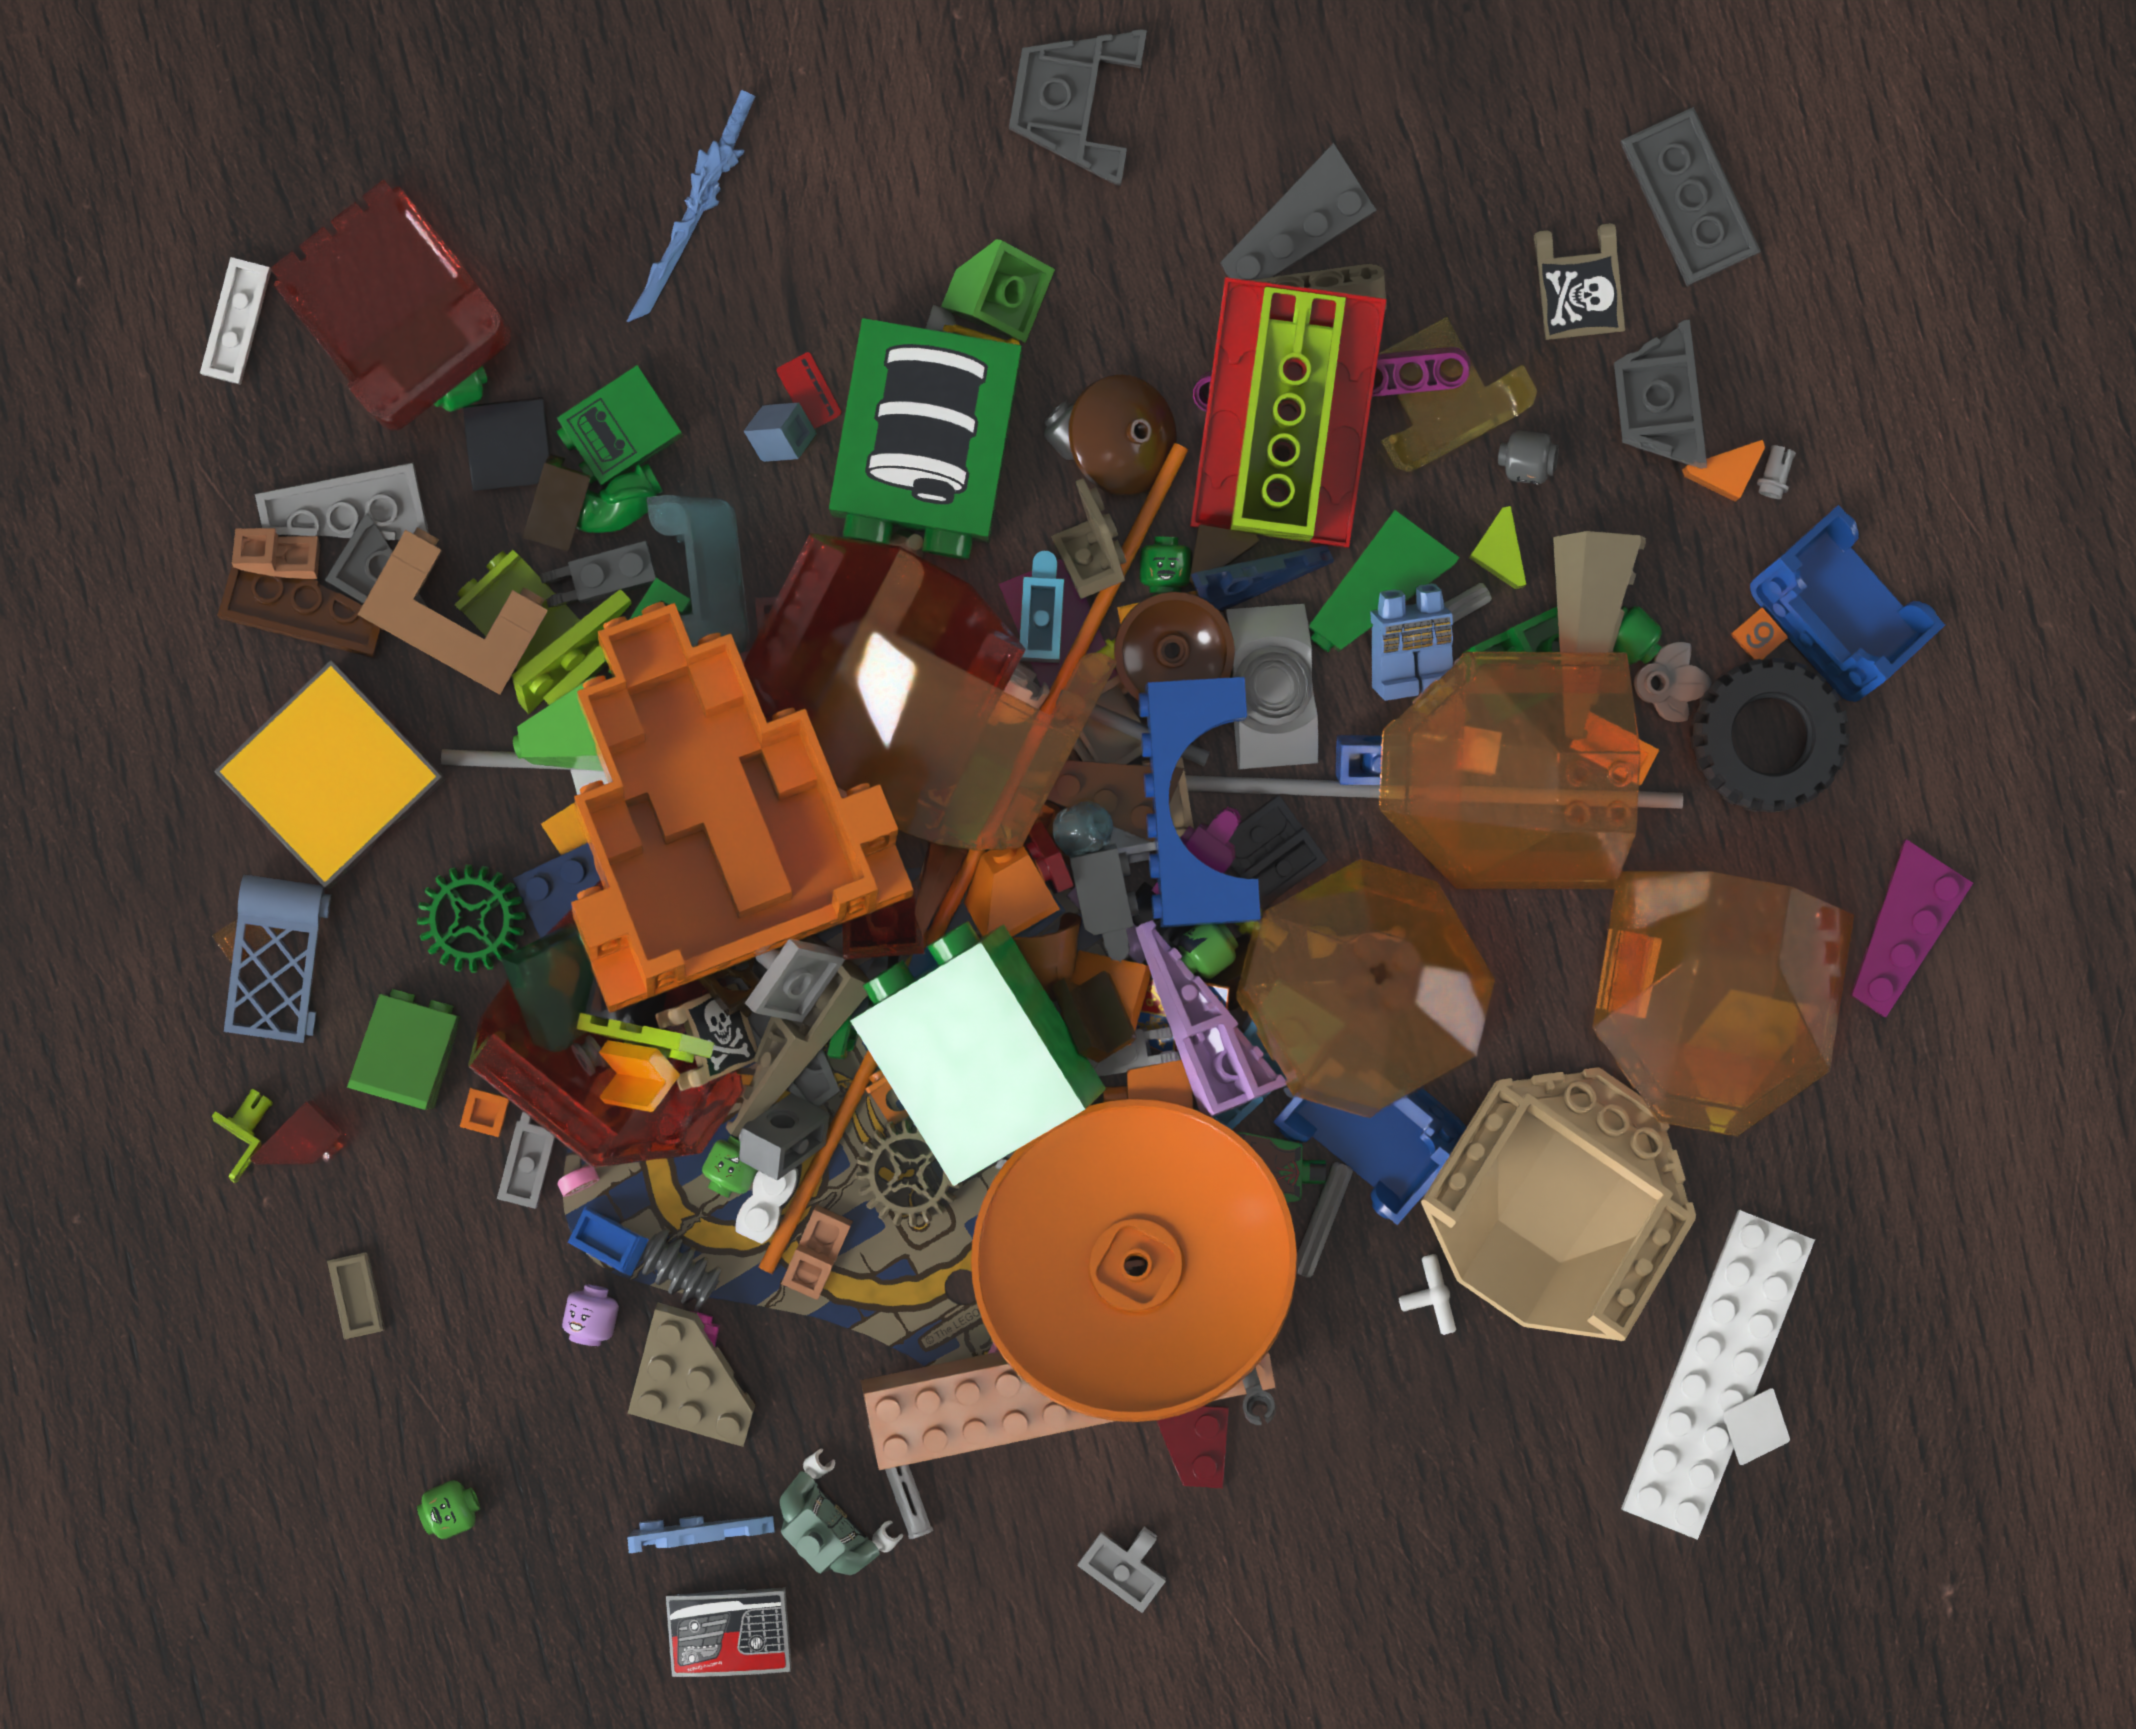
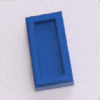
(608, 1241)

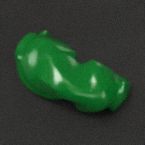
(620, 502)

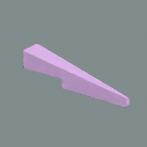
(1214, 1052)

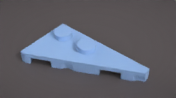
(694, 1531)

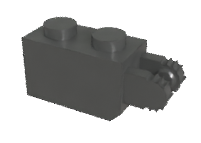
(604, 574)
(1104, 899)

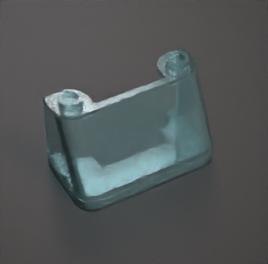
(712, 563)

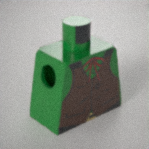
(1286, 1164)

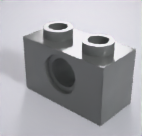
(783, 1136)

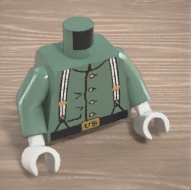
(822, 1529)

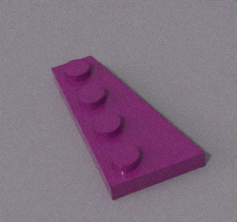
(1913, 915)

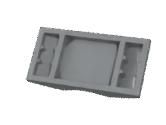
(1276, 661)

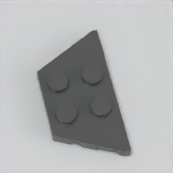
(1662, 398)

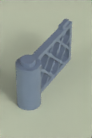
(287, 907)

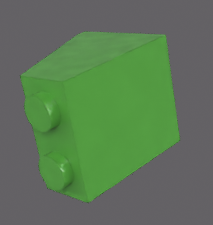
(405, 1050)

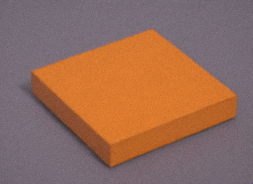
(1129, 979)

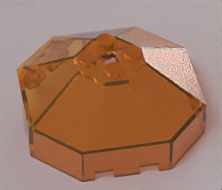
(1326, 1016)

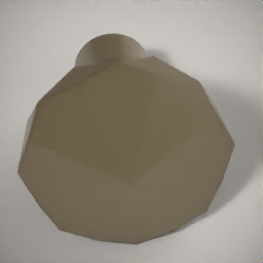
(908, 540)

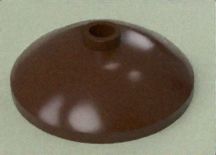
(1105, 438)
(1175, 617)

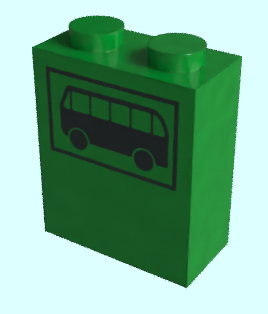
(618, 427)

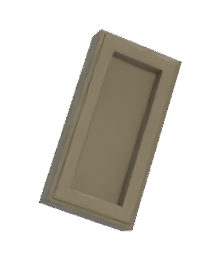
(356, 1295)

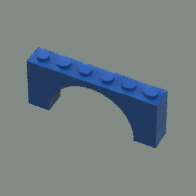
(1187, 887)

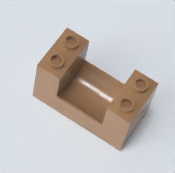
(394, 609)

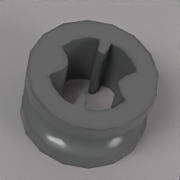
(588, 1055)

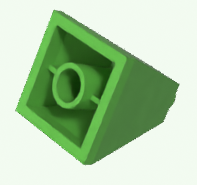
(558, 736)

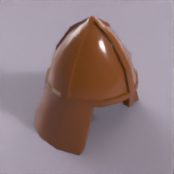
(1053, 954)

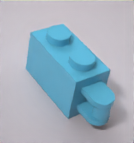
(1042, 611)

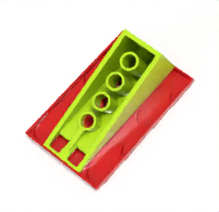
(1293, 376)

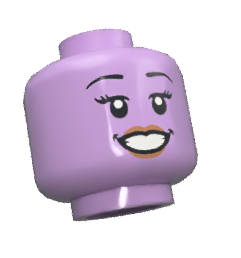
(590, 1315)

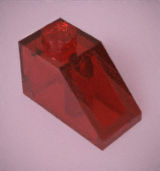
(302, 1139)

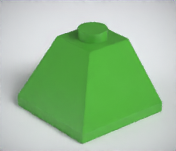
(999, 290)

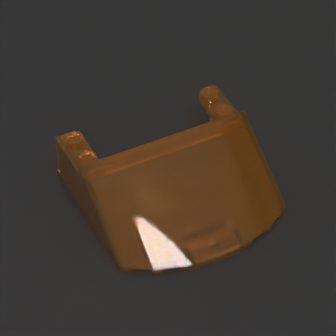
(944, 745)

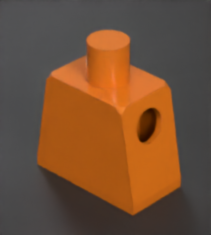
(1156, 1082)

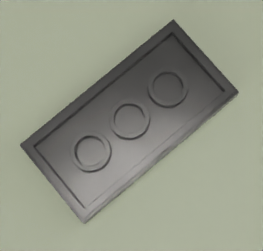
(1690, 196)

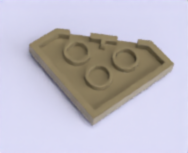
(689, 1381)

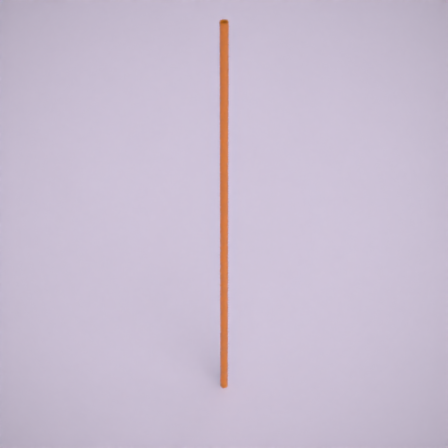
(971, 862)

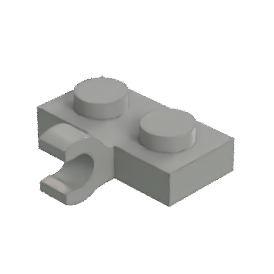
(1123, 1569)

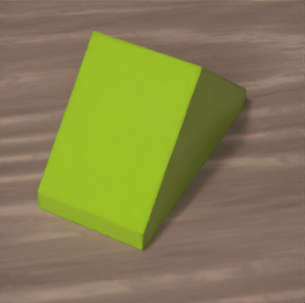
(1500, 552)

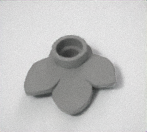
(1677, 682)

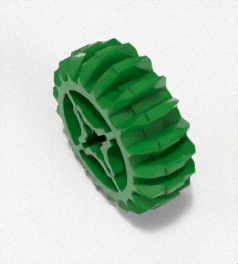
(450, 892)

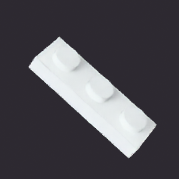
(235, 321)

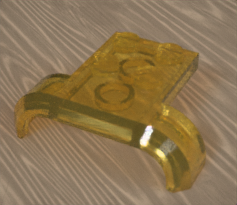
(1451, 416)

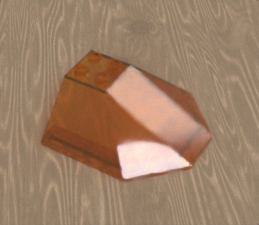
(1518, 770)
(1720, 994)

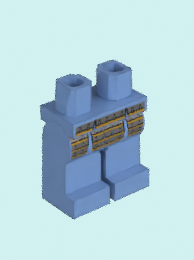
(1410, 642)

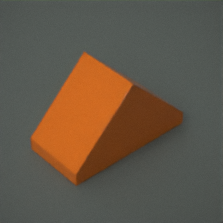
(1728, 471)

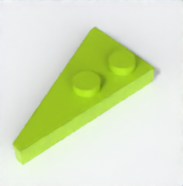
(565, 653)

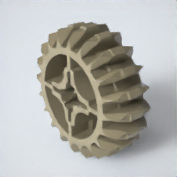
(882, 1195)

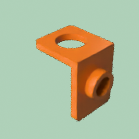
(878, 1091)

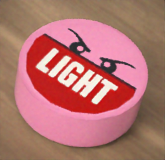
(578, 1180)

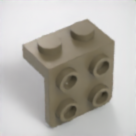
(1088, 548)

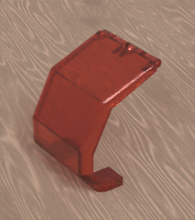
(391, 306)

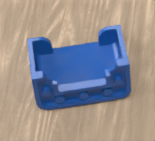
(1841, 609)
(1392, 1151)

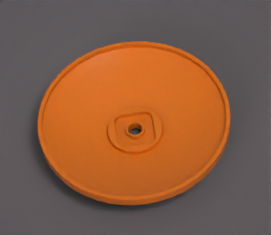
(1121, 1187)

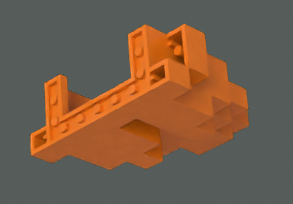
(711, 819)

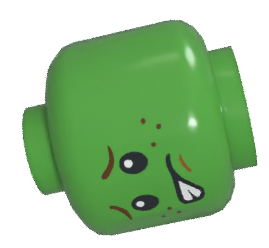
(726, 1170)

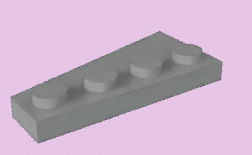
(340, 503)

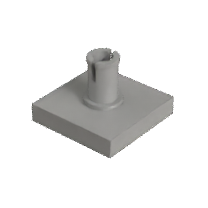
(794, 979)

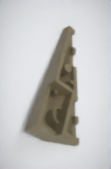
(1591, 587)
(792, 1044)

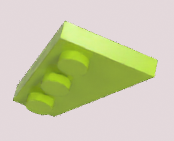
(669, 1043)

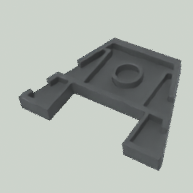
(1057, 97)

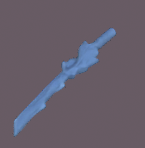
(702, 197)

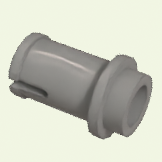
(1776, 472)

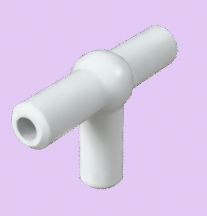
(1437, 1294)

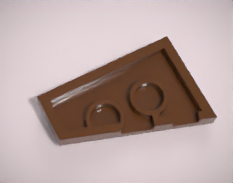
(1112, 786)

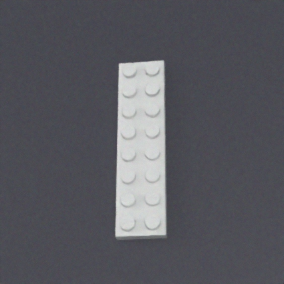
(1717, 1372)

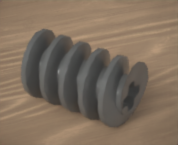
(679, 1269)

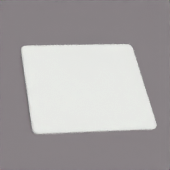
(1756, 1426)

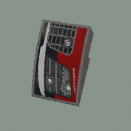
(729, 1633)

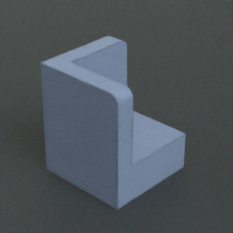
(780, 432)

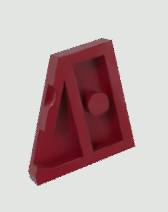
(1048, 859)
(1198, 1445)

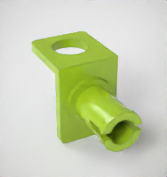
(242, 1126)

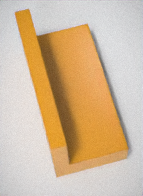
(641, 1076)

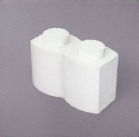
(763, 1210)

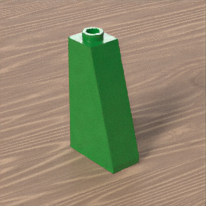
(1395, 559)

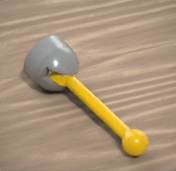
(944, 321)

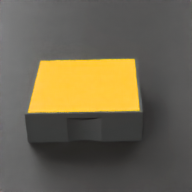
(330, 774)

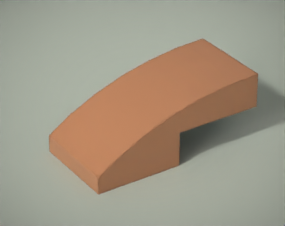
(282, 556)
(817, 1252)

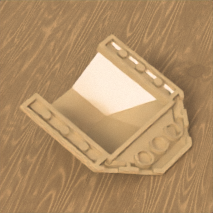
(1562, 1203)

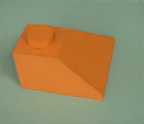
(1008, 892)

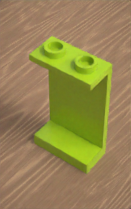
(486, 598)

